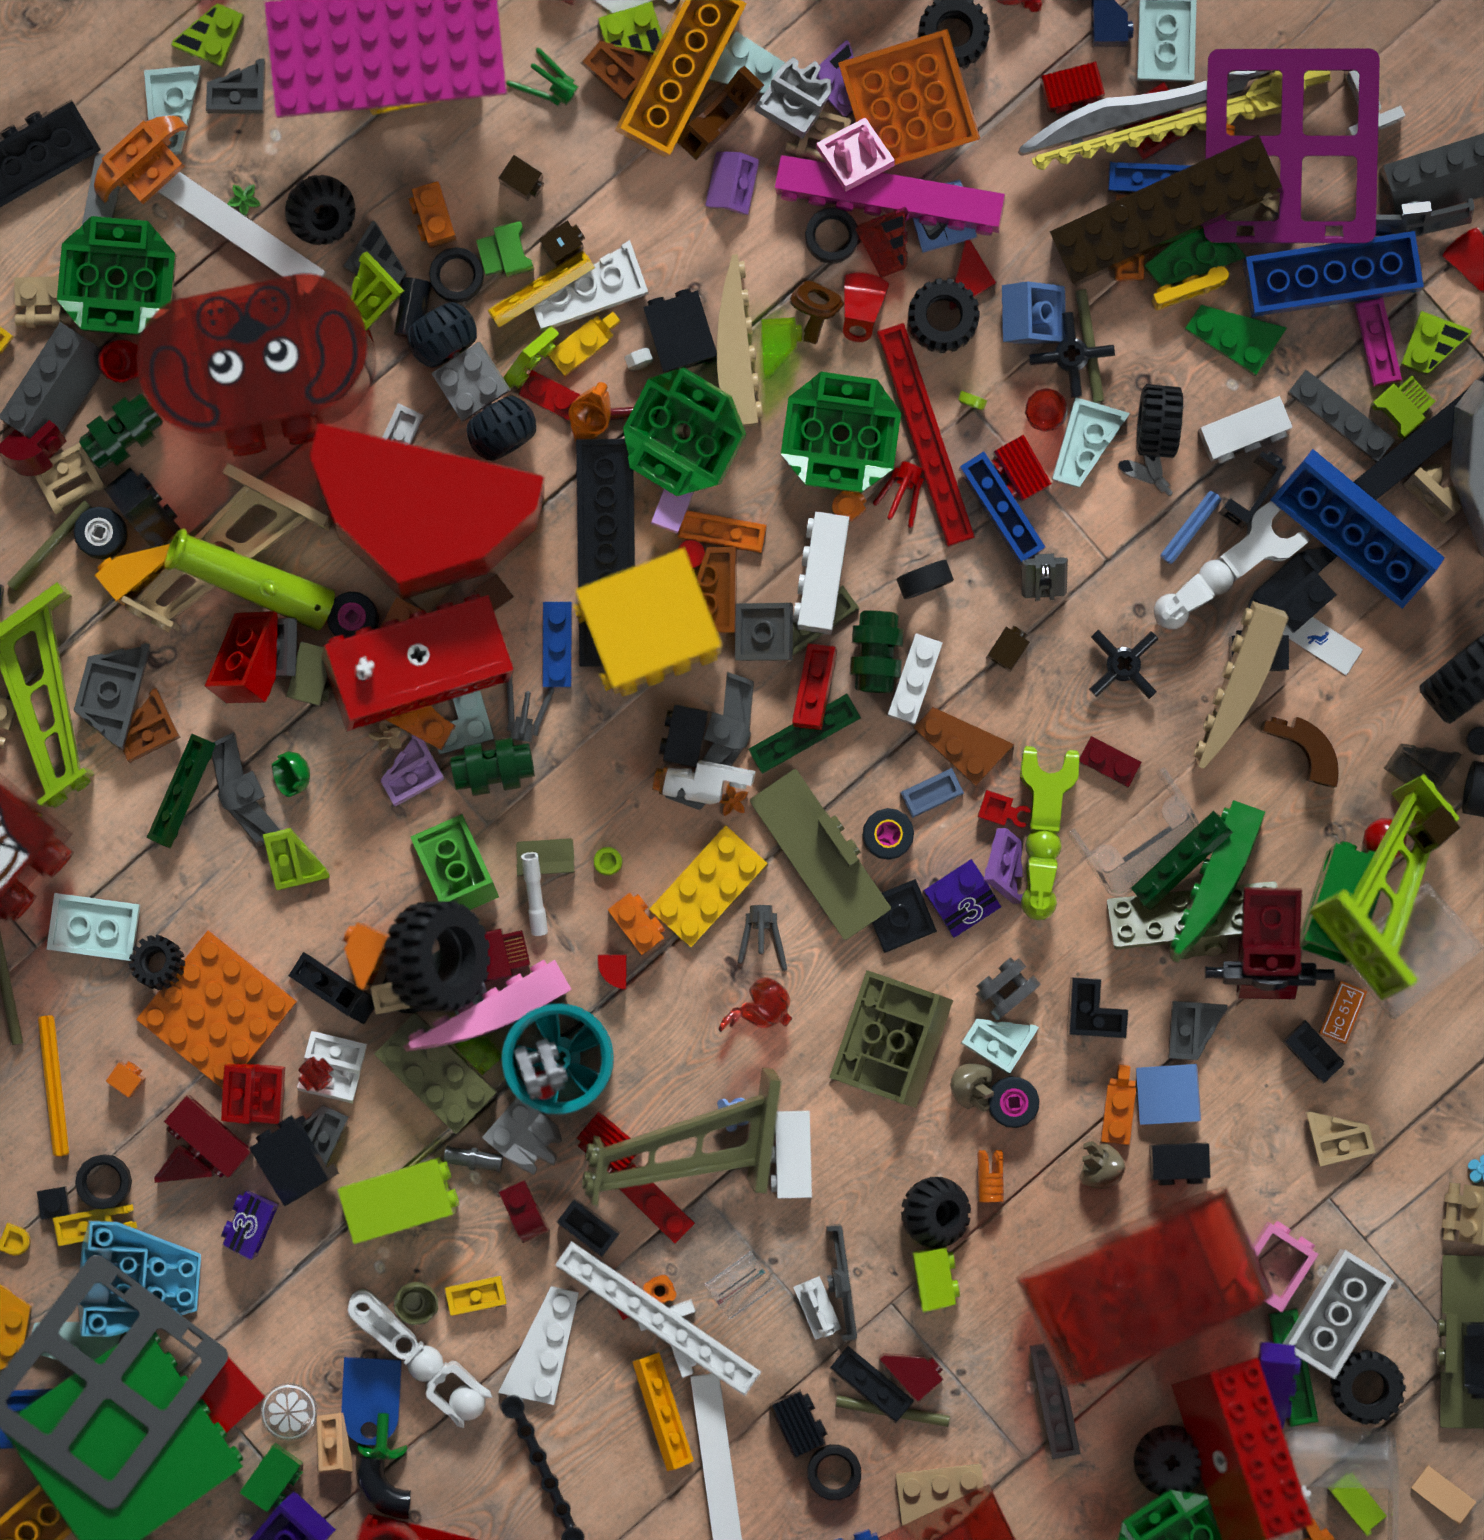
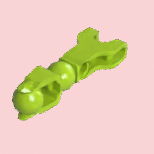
(1043, 842)

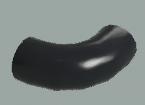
(379, 1491)

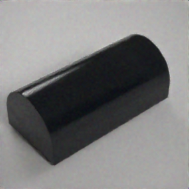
(412, 304)

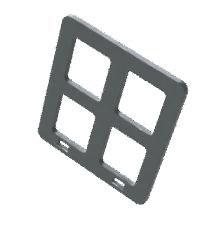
(105, 1382)

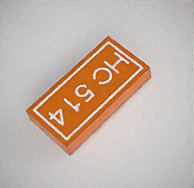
(1342, 1012)

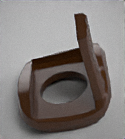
(817, 312)

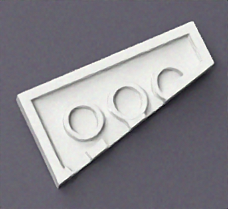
(609, 284)
(541, 1357)

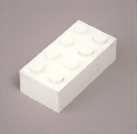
(823, 572)
(1338, 1313)

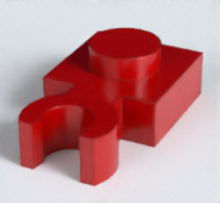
(998, 808)

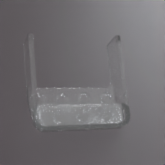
(1347, 1460)

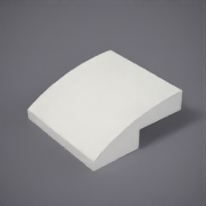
(346, 1060)

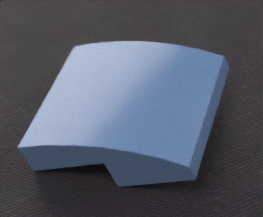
(1168, 1094)

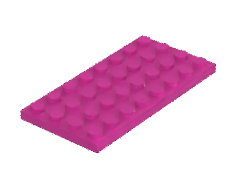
(381, 53)

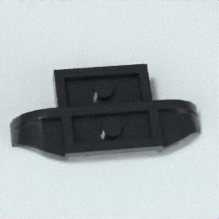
(1298, 587)

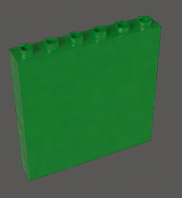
(181, 1473)

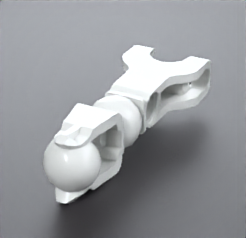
(1218, 575)
(422, 1361)

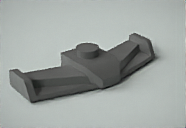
(1420, 218)
(732, 729)
(240, 791)
(840, 1282)

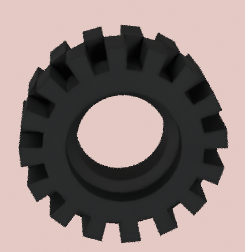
(144, 954)

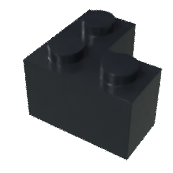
(141, 507)
(1087, 1017)

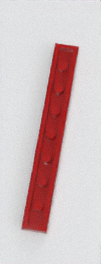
(925, 434)

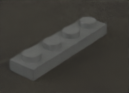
(1341, 416)
(1055, 1405)

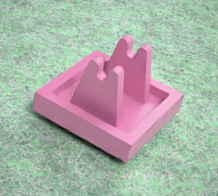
(855, 154)

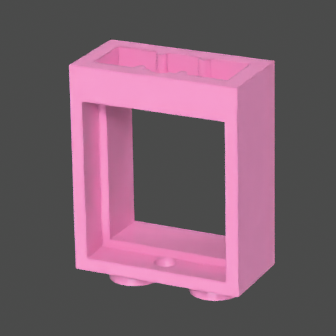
(1302, 1245)

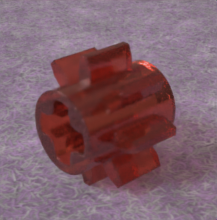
(315, 1074)

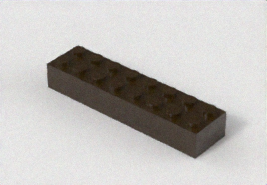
(1166, 210)

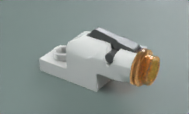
(702, 786)

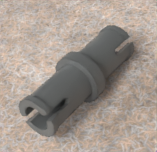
(473, 1158)

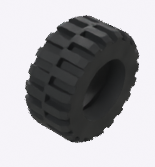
(1458, 683)
(411, 956)

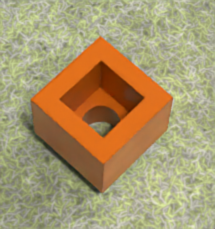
(126, 1078)

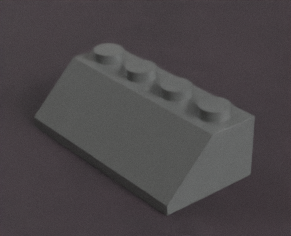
(1440, 175)
(54, 383)

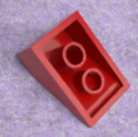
(246, 659)

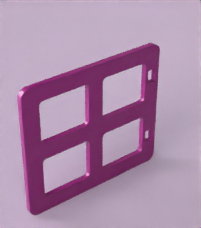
(1294, 145)

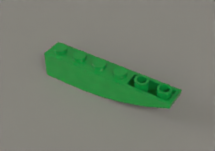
(1220, 876)

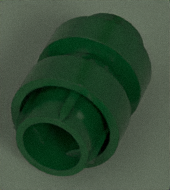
(103, 441)
(877, 637)
(500, 765)

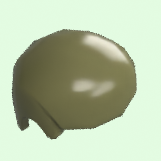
(416, 1303)

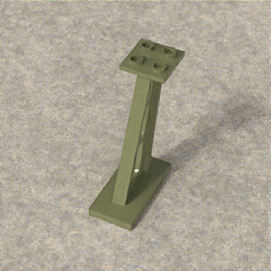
(755, 1153)

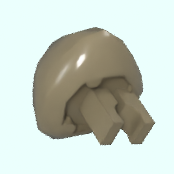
(971, 1085)
(1102, 1166)

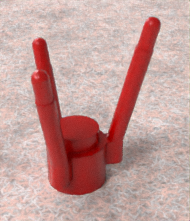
(907, 477)

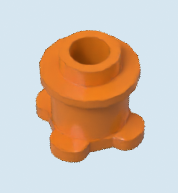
(662, 1280)

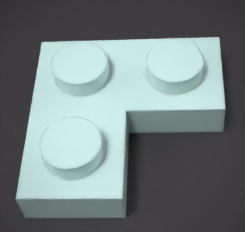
(472, 724)

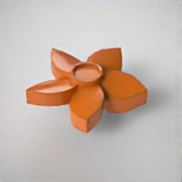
(732, 800)

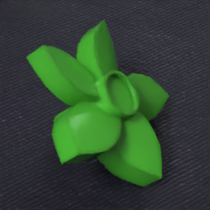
(244, 199)

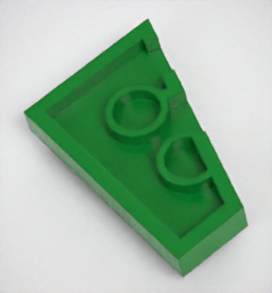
(1191, 257)
(1237, 337)

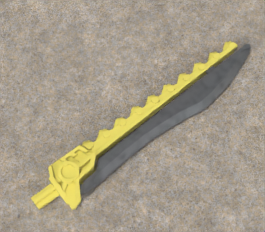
(1261, 100)

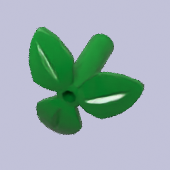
(381, 1450)

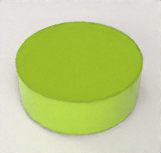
(972, 400)
(607, 861)

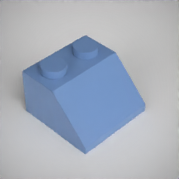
(1033, 313)

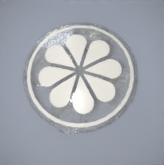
(288, 1411)

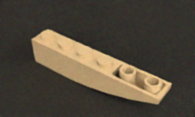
(733, 350)
(1243, 677)

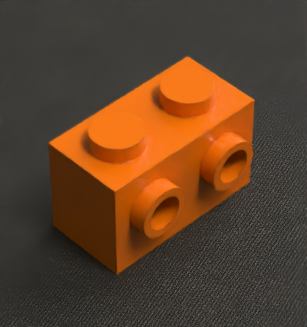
(434, 215)
(636, 924)

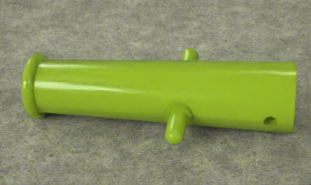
(251, 580)

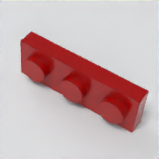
(814, 686)
(659, 1209)

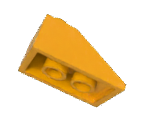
(131, 572)

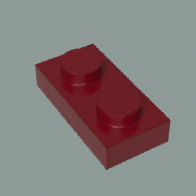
(1109, 761)

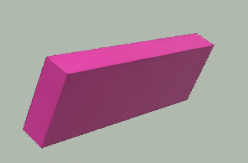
(1378, 342)

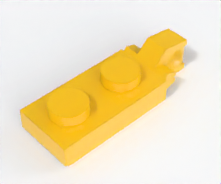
(583, 343)

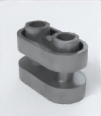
(1009, 971)
(554, 1074)

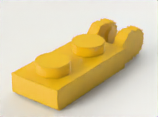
(1191, 288)
(73, 1227)

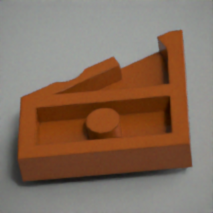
(616, 67)
(149, 728)

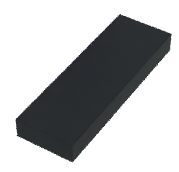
(871, 1384)

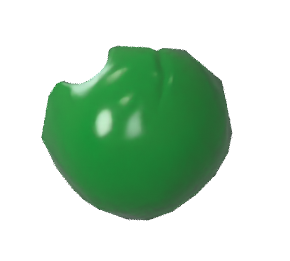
(291, 773)

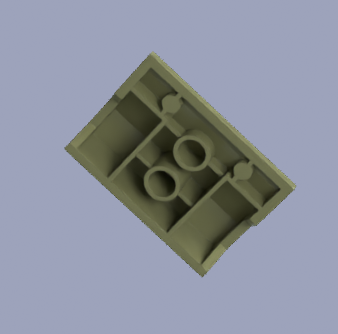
(891, 1039)

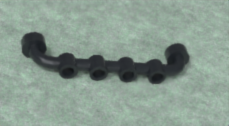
(513, 1408)

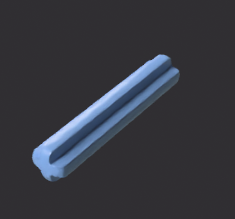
(1190, 527)

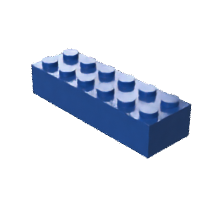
(1332, 274)
(1357, 528)

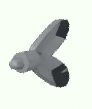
(1150, 473)

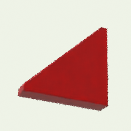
(973, 272)

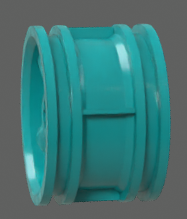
(589, 1036)

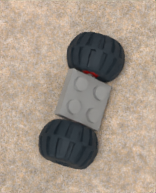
(471, 381)

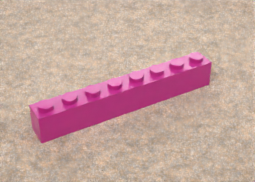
(889, 192)

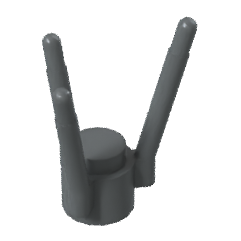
(522, 727)
(761, 917)

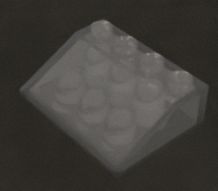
(1432, 948)

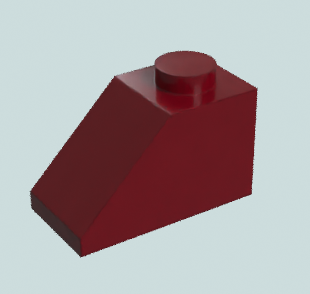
(914, 1372)

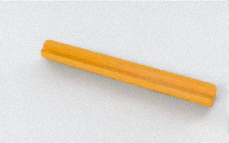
(53, 1085)

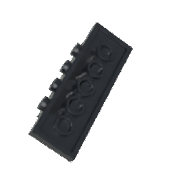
(42, 149)

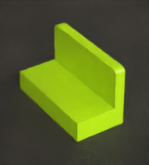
(1359, 1506)

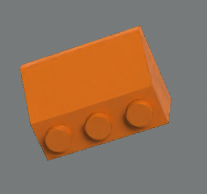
(365, 952)

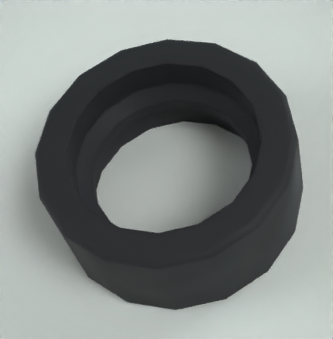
(816, 220)
(456, 253)
(925, 579)
(1474, 790)
(81, 1181)
(849, 1456)

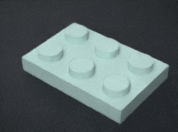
(1166, 40)
(93, 926)

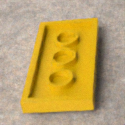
(708, 886)

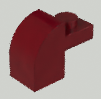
(32, 455)
(524, 1211)

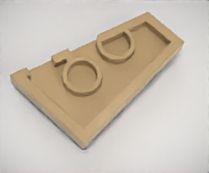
(930, 1489)

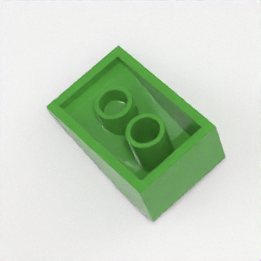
(454, 864)

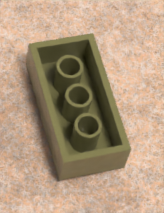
(437, 1076)

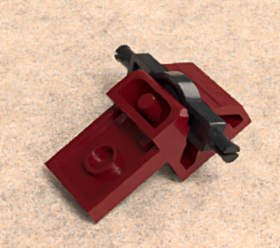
(1270, 948)

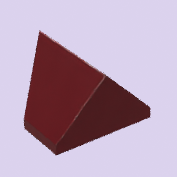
(183, 1166)

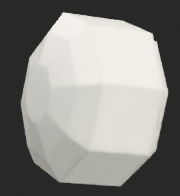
(638, 359)

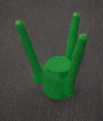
(562, 88)

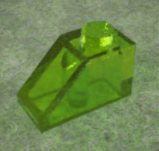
(778, 342)

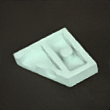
(999, 1041)

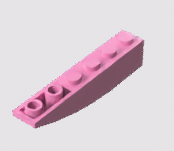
(496, 1009)

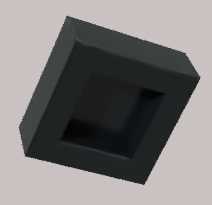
(53, 1202)

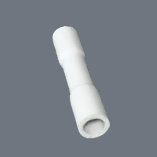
(536, 910)

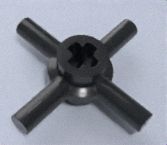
(1073, 368)
(1123, 653)

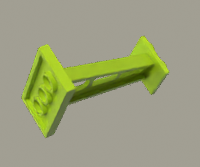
(37, 617)
(1345, 916)

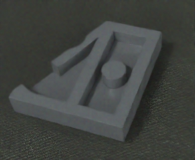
(1192, 1027)
(325, 1130)

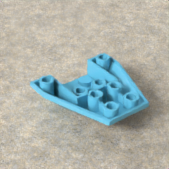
(154, 1263)

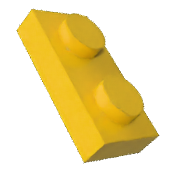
(475, 1295)

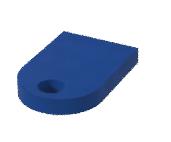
(370, 1389)

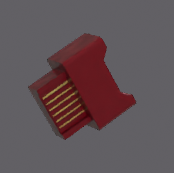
(505, 953)

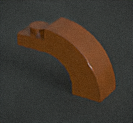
(1318, 750)

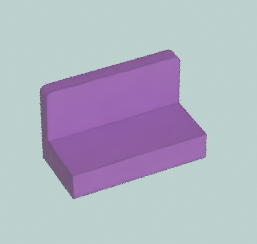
(732, 182)

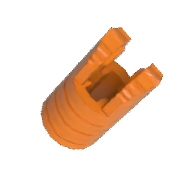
(990, 1184)

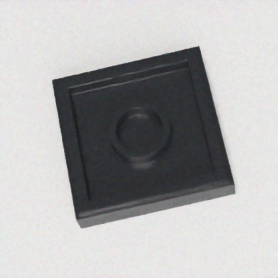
(906, 920)

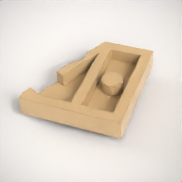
(1338, 1138)

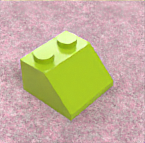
(935, 1278)

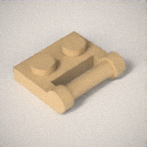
(66, 468)

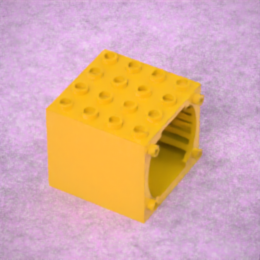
(648, 623)

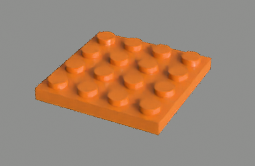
(912, 96)
(217, 1009)

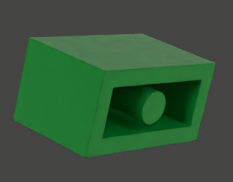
(271, 1477)

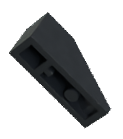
(333, 988)

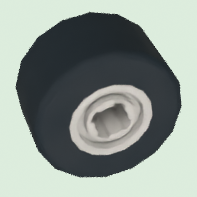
(109, 536)

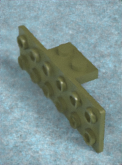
(820, 854)
(1138, 926)
(1460, 1303)

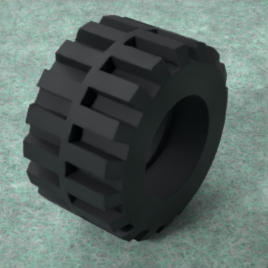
(968, 13)
(943, 340)
(1159, 421)
(1385, 1404)

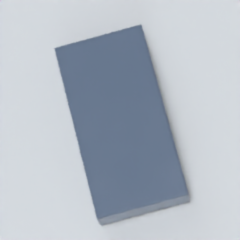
(932, 792)

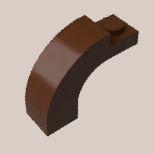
(721, 114)

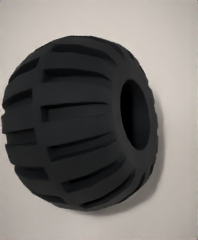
(332, 219)
(936, 1212)
(1159, 1445)

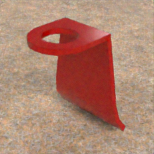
(1467, 256)
(862, 302)

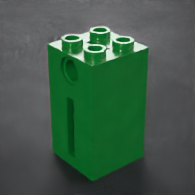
(1339, 872)

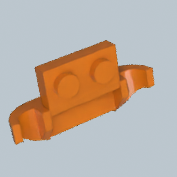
(141, 160)

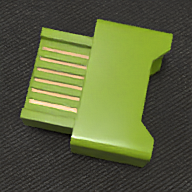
(1404, 405)

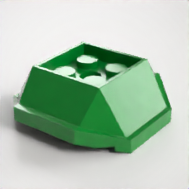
(98, 252)
(844, 402)
(657, 438)
(1172, 1517)

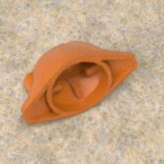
(590, 412)

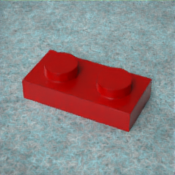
(548, 394)

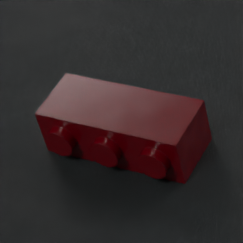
(207, 1137)

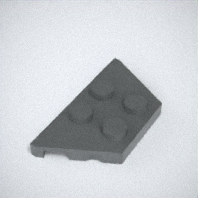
(111, 691)

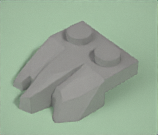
(795, 97)
(524, 1136)

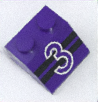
(962, 898)
(250, 1224)

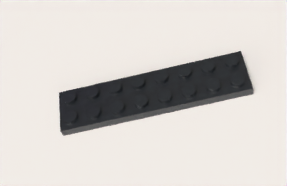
(603, 521)

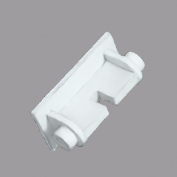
(817, 1308)

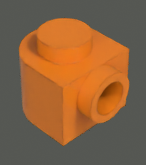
(849, 504)

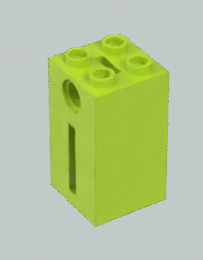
(398, 1200)

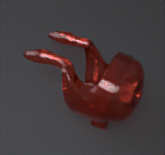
(768, 1009)

